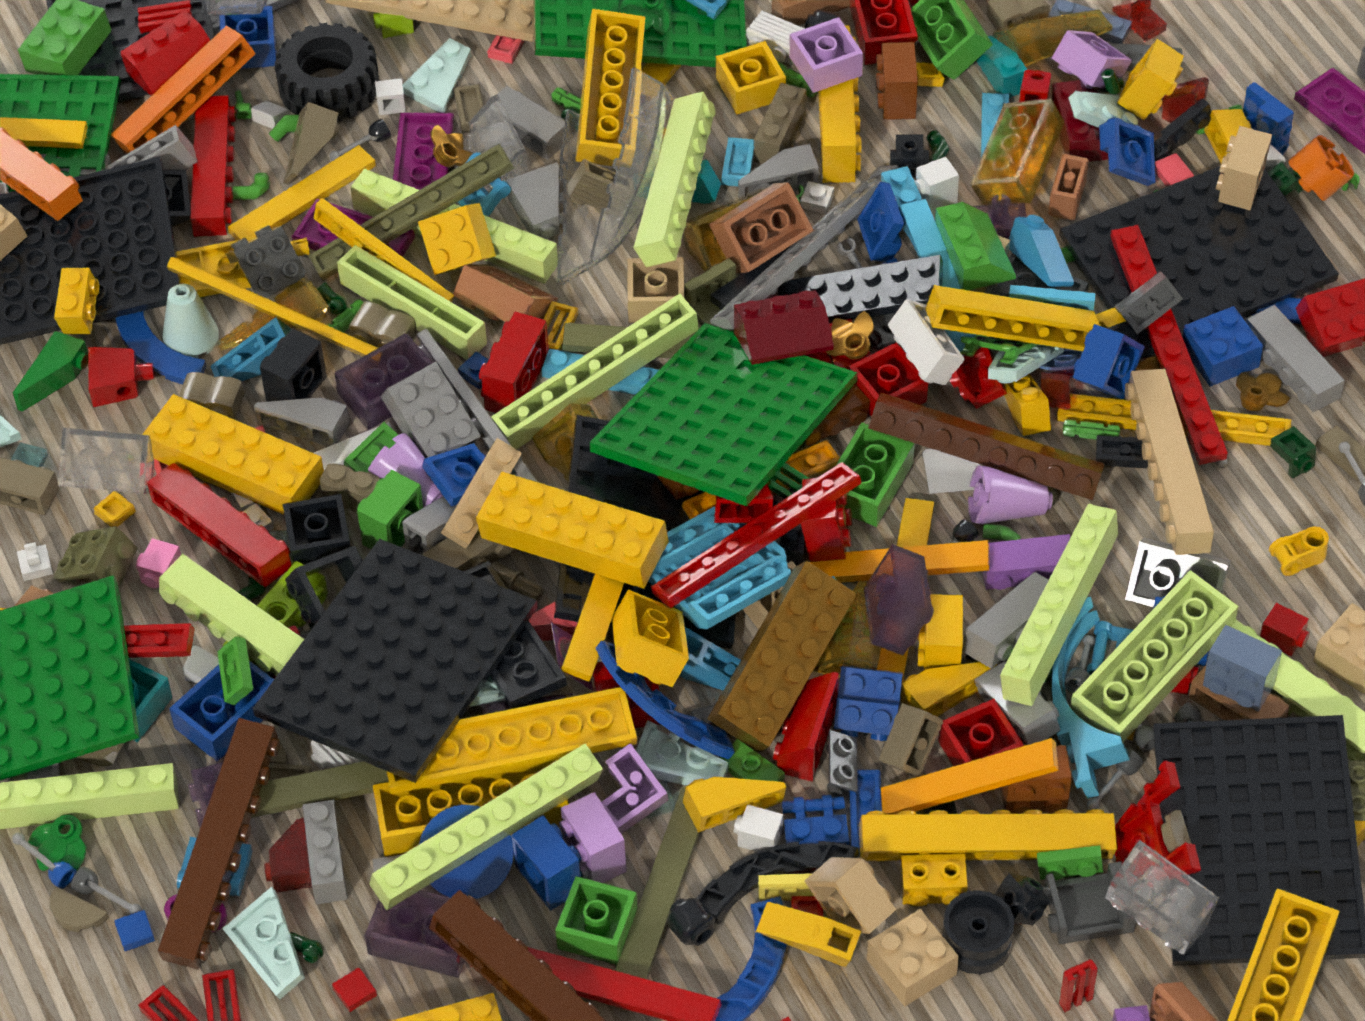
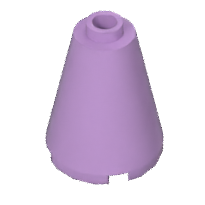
(406, 460)
(1005, 496)

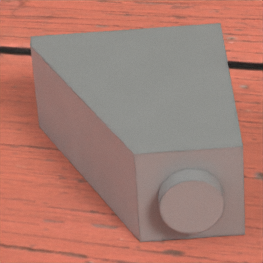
(537, 200)
(424, 527)

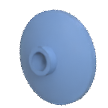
(1064, 362)

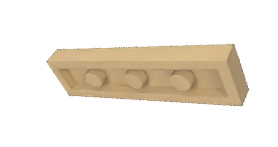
(462, 522)

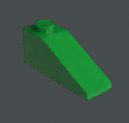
(52, 369)

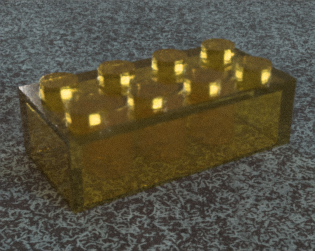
(1017, 151)

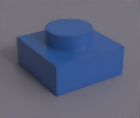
(470, 369)

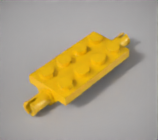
(214, 260)

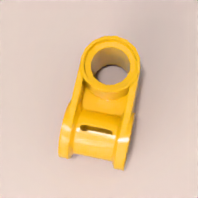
(1297, 552)

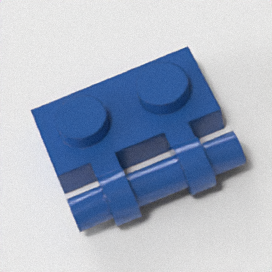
(815, 829)

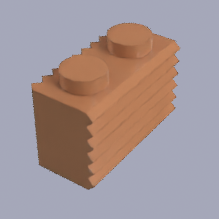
(1068, 187)

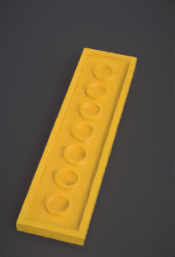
(527, 738)

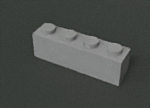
(1296, 359)
(1000, 627)

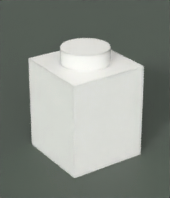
(758, 828)

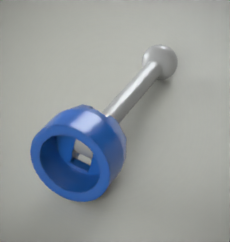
(59, 873)

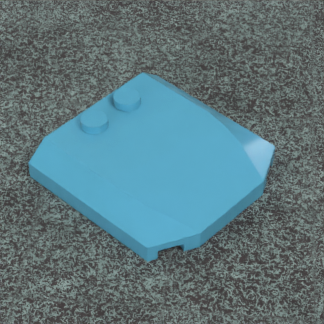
(734, 589)

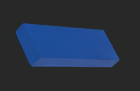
(864, 800)

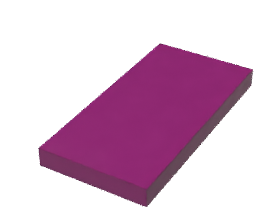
(1337, 104)
(414, 148)
(319, 236)

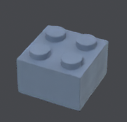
(1242, 668)

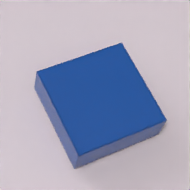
(134, 930)

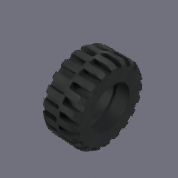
(322, 49)

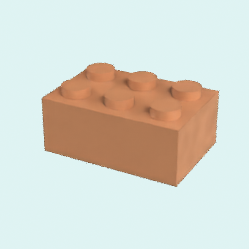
(761, 227)

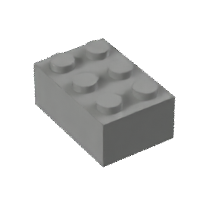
(430, 412)

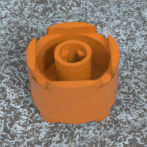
(1321, 168)

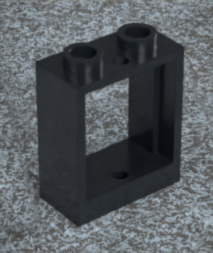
(302, 590)

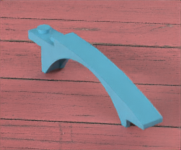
(922, 231)
(1085, 744)

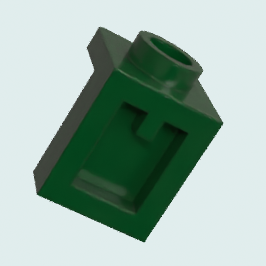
(1285, 179)
(1295, 450)

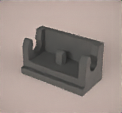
(1149, 302)

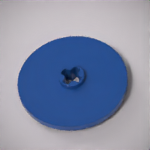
(481, 873)

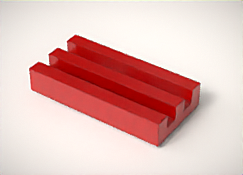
(160, 14)
(219, 976)
(1083, 983)
(171, 999)

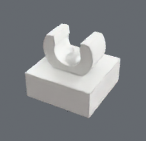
(34, 561)

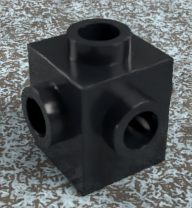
(911, 157)
(1023, 897)

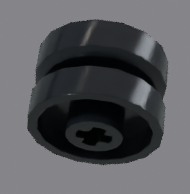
(979, 931)

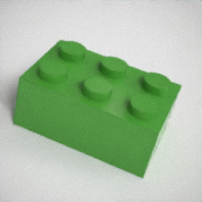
(949, 34)
(64, 38)
(882, 466)

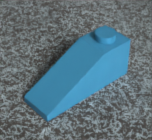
(1039, 250)
(245, 359)
(707, 662)

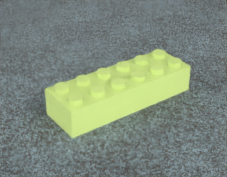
(1154, 657)

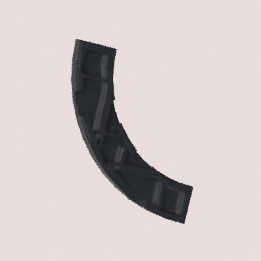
(781, 859)

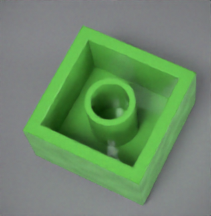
(387, 507)
(596, 920)

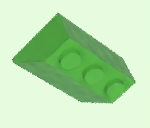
(973, 246)

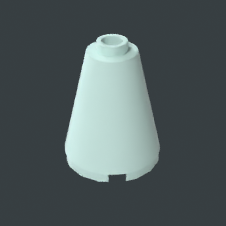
(188, 323)

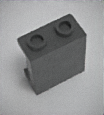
(1081, 909)

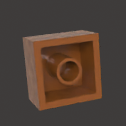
(897, 81)
(1041, 793)

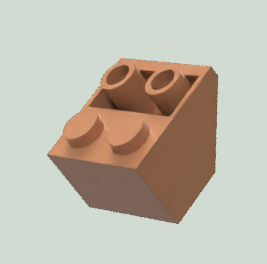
(1176, 1003)

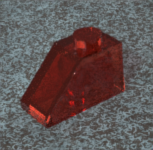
(1183, 98)
(289, 860)

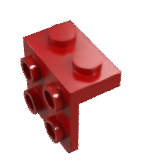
(973, 379)

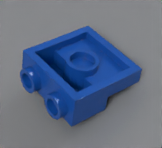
(1268, 116)
(1129, 150)
(881, 223)
(453, 470)
(867, 701)

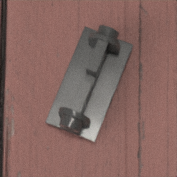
(842, 763)

